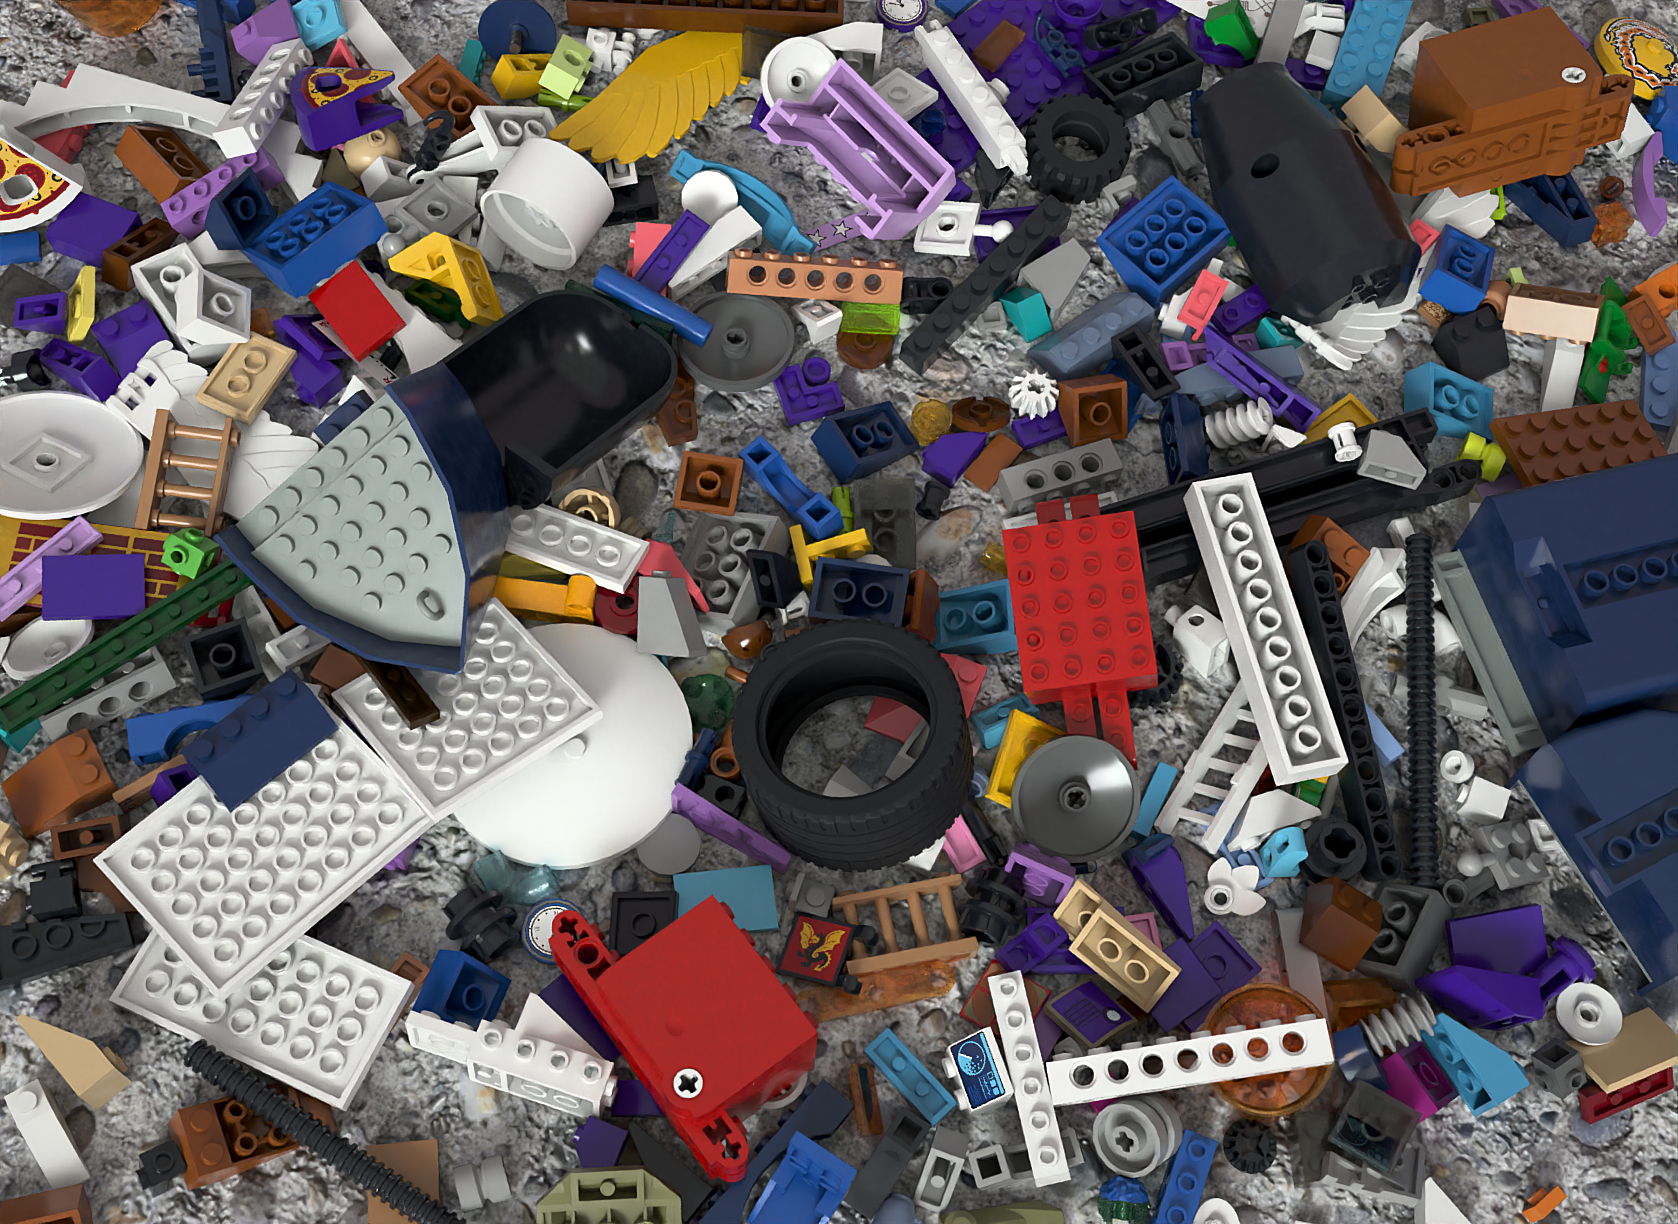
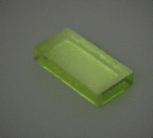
(870, 318)

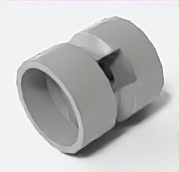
(482, 1183)

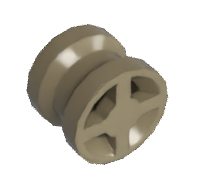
(632, 527)

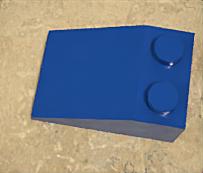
(1457, 272)

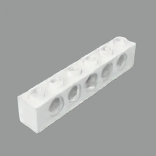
(262, 99)
(1029, 1079)

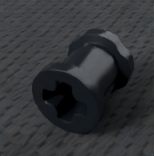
(932, 500)

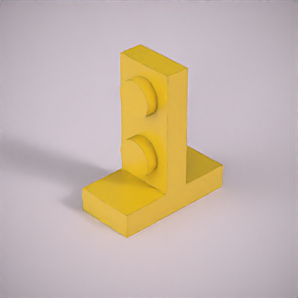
(850, 545)

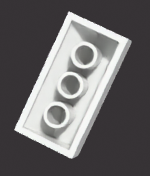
(158, 284)

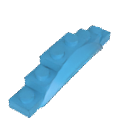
(757, 199)

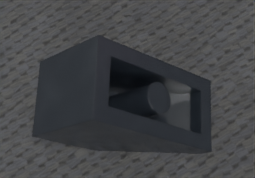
(989, 179)
(773, 578)

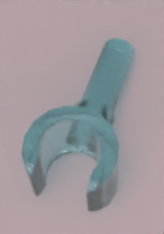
(668, 535)

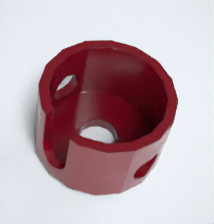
(612, 617)

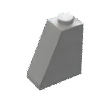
(1056, 275)
(667, 618)

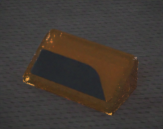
(865, 1100)

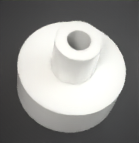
(1457, 766)

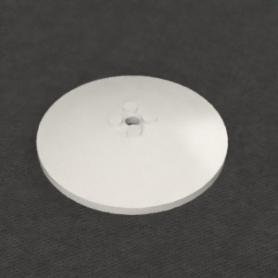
(607, 782)

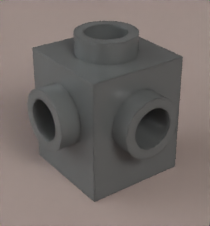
(1558, 1068)

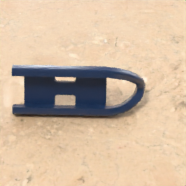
(1056, 40)

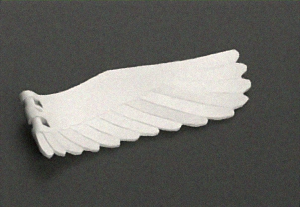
(1361, 325)

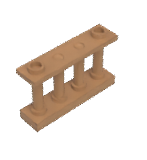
(162, 458)
(925, 951)

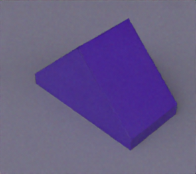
(42, 313)

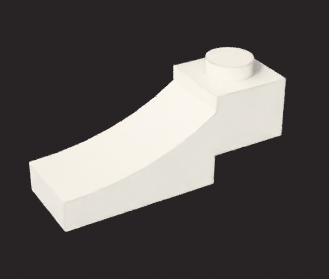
(1171, 325)

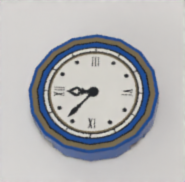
(538, 928)

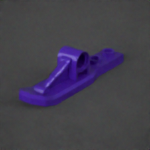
(1240, 311)

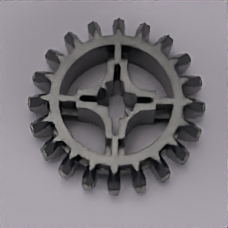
(1167, 681)

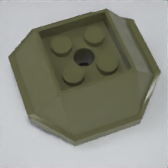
(610, 1197)

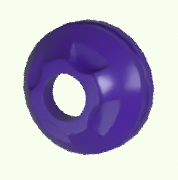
(1090, 10)

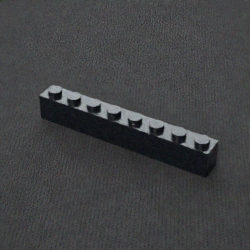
(984, 285)

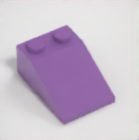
(1043, 877)

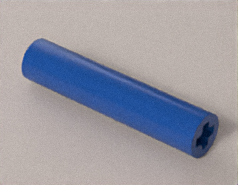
(647, 300)

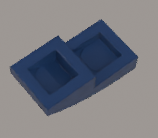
(1149, 848)
(1357, 1058)

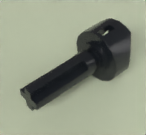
(25, 371)

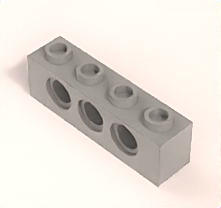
(1042, 472)
(111, 696)

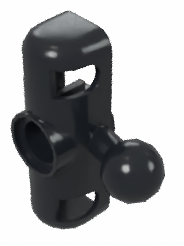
(1120, 30)

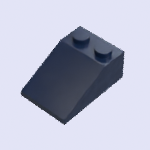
(863, 441)
(857, 591)

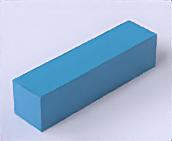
(1153, 799)

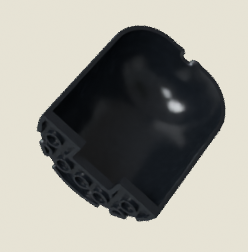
(562, 387)

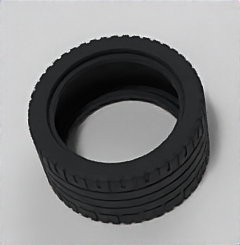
(837, 664)

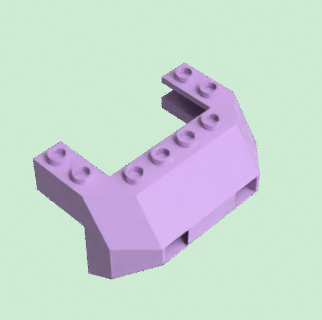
(832, 134)

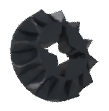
(1234, 1145)

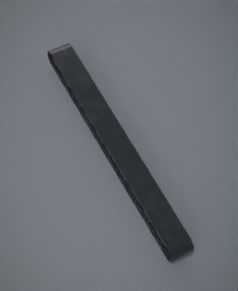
(1331, 648)

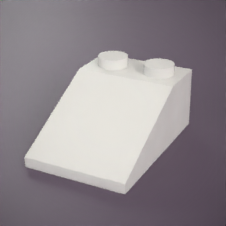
(857, 45)

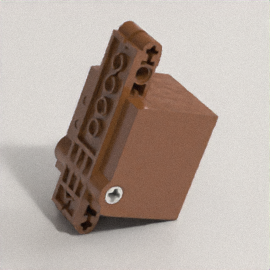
(1505, 107)

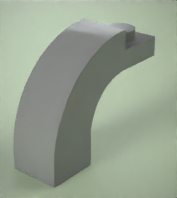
(1010, 1165)

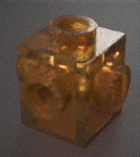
(1611, 224)

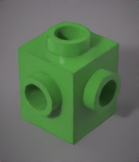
(189, 552)

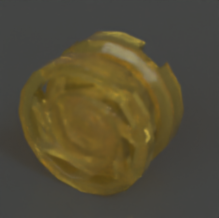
(930, 421)

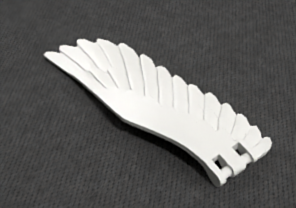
(266, 449)

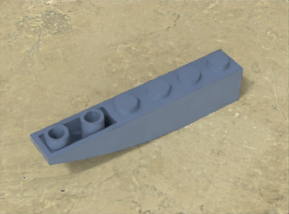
(1206, 386)

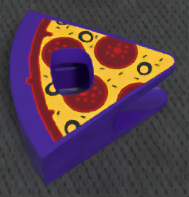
(330, 108)

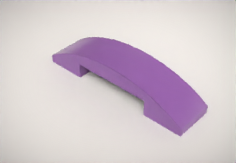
(1650, 209)
(1182, 356)

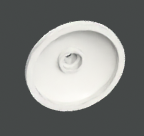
(795, 57)
(45, 644)

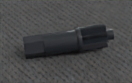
(984, 833)

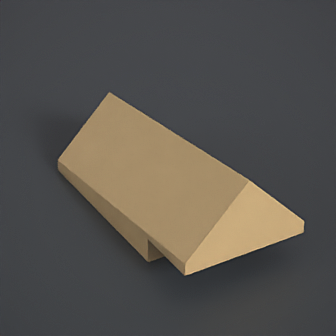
(1114, 946)

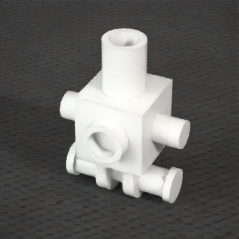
(608, 50)

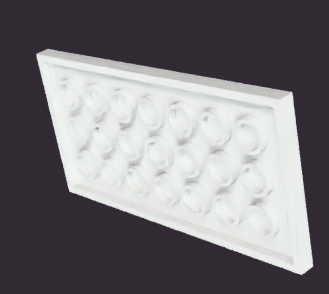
(301, 1019)

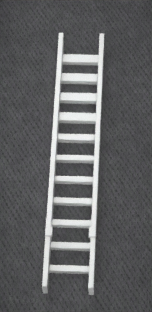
(1248, 773)

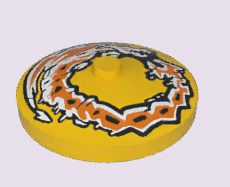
(1640, 52)

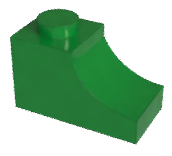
(1231, 26)

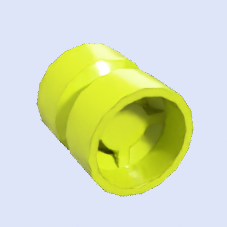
(1488, 456)

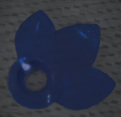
(928, 122)

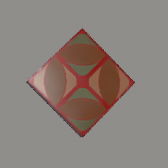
(980, 1008)

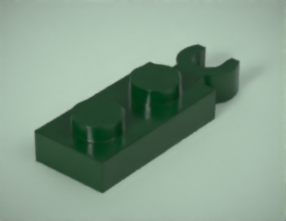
(437, 301)

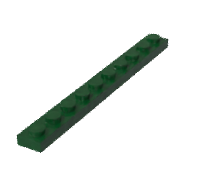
(121, 645)

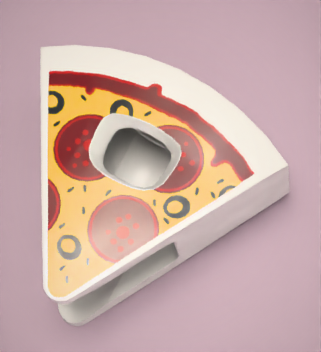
(32, 181)

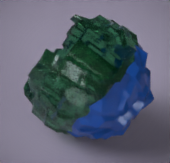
(1124, 1200)

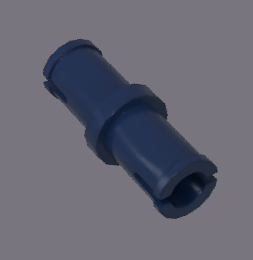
(698, 758)

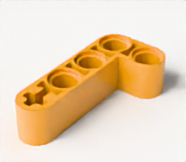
(549, 601)

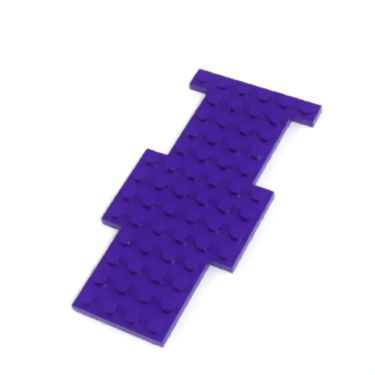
(1025, 72)

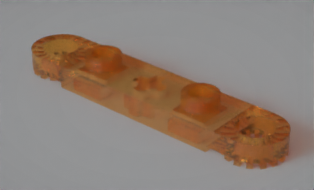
(898, 988)

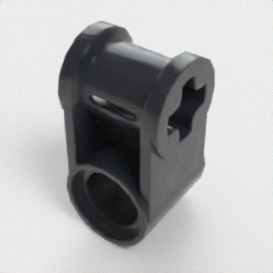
(923, 294)

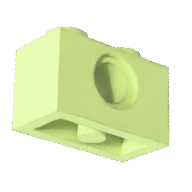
(567, 67)

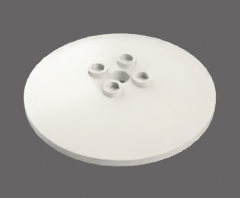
(87, 443)

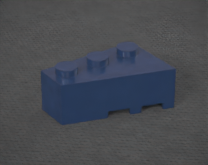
(1555, 206)

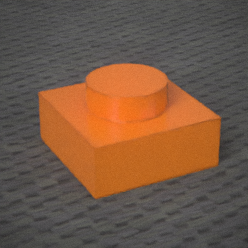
(1543, 1202)

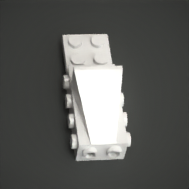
(535, 1061)

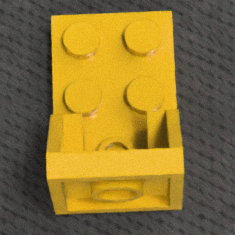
(456, 268)

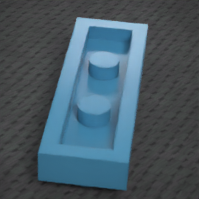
(910, 1077)

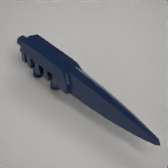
(215, 56)

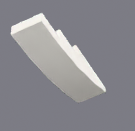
(262, 629)

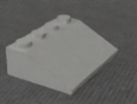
(720, 566)

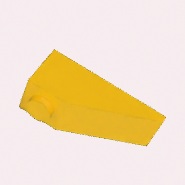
(519, 75)

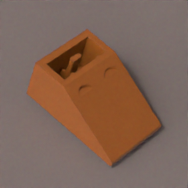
(1344, 552)
(224, 1140)

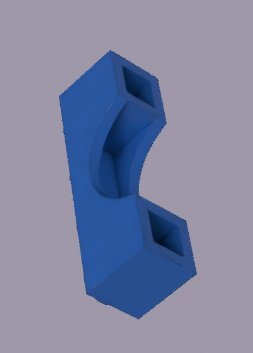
(774, 476)
(155, 736)

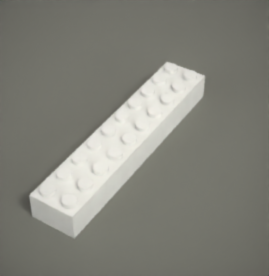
(1264, 630)

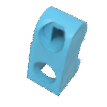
(1287, 850)

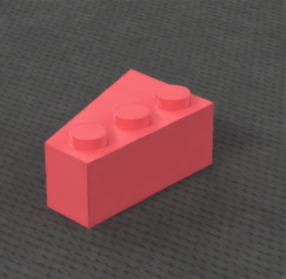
(644, 242)

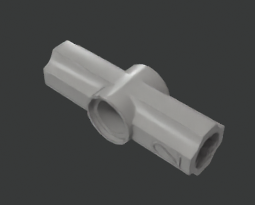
(1449, 698)

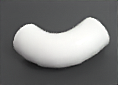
(1446, 638)

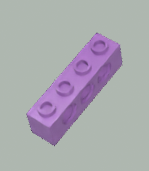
(190, 206)

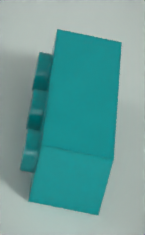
(472, 61)

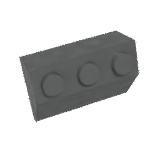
(1408, 934)

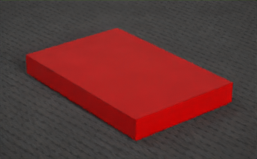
(357, 310)

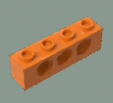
(1661, 289)

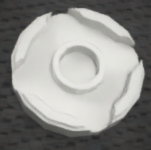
(709, 195)

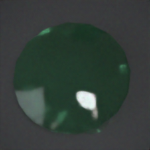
(708, 701)

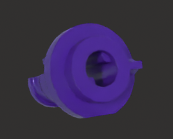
(1564, 968)

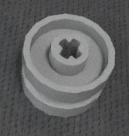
(1137, 1133)

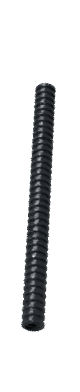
(1421, 712)
(316, 1136)

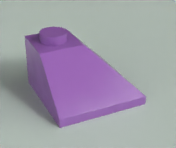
(262, 30)

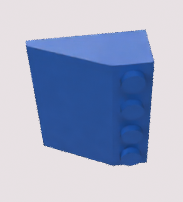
(316, 238)
(1164, 241)

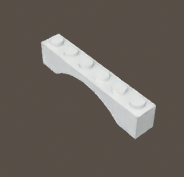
(1386, 586)

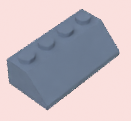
(1086, 340)

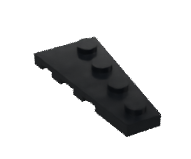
(53, 946)

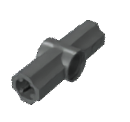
(1175, 138)

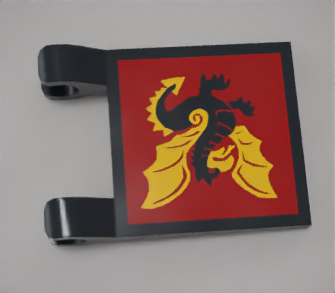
(819, 950)

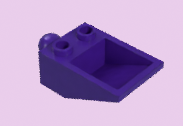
(1485, 997)

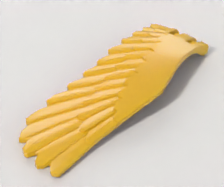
(656, 97)

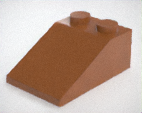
(443, 87)
(60, 784)

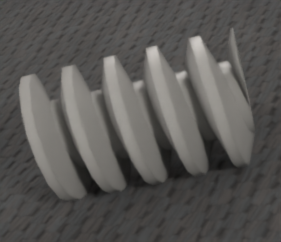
(1399, 1024)

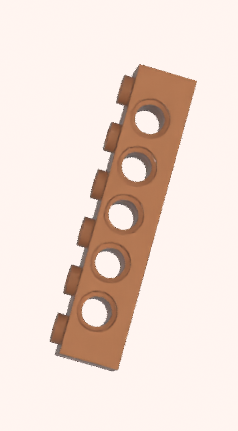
(884, 291)

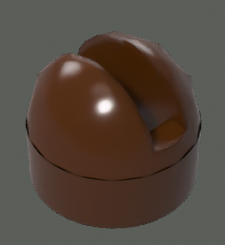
(1608, 183)

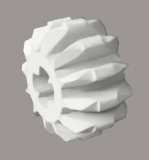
(1033, 393)

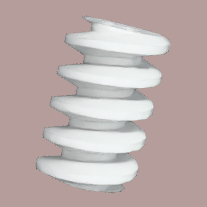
(1239, 424)

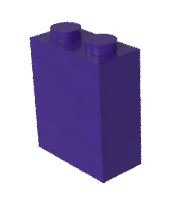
(90, 227)

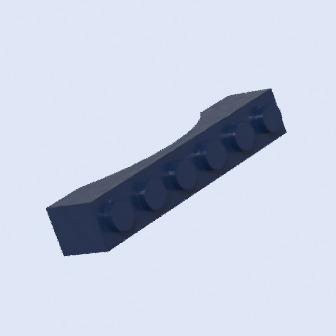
(816, 1118)

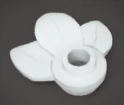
(1237, 885)

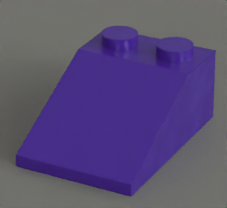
(129, 337)

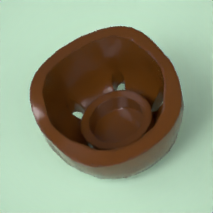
(748, 640)

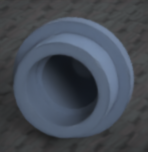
(979, 782)

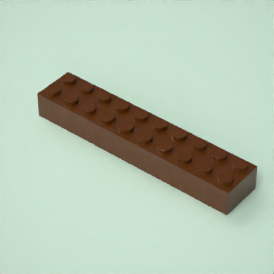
(722, 16)

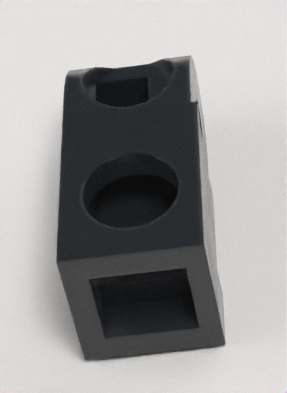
(722, 794)

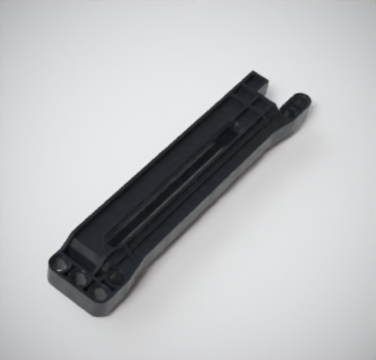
(1290, 490)

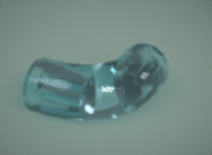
(515, 886)

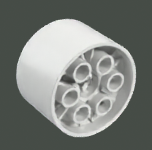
(547, 203)

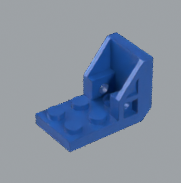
(804, 1186)

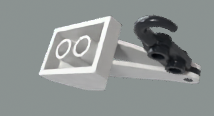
(489, 147)

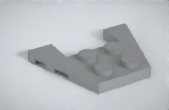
(1401, 1187)

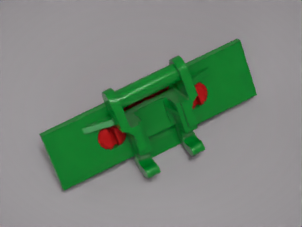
(1606, 352)

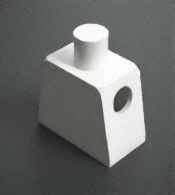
(1199, 638)

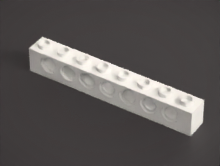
(1315, 1052)

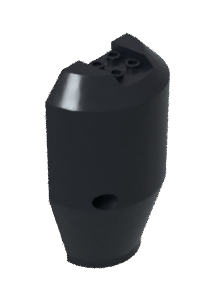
(1302, 198)

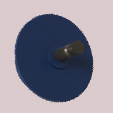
(516, 28)

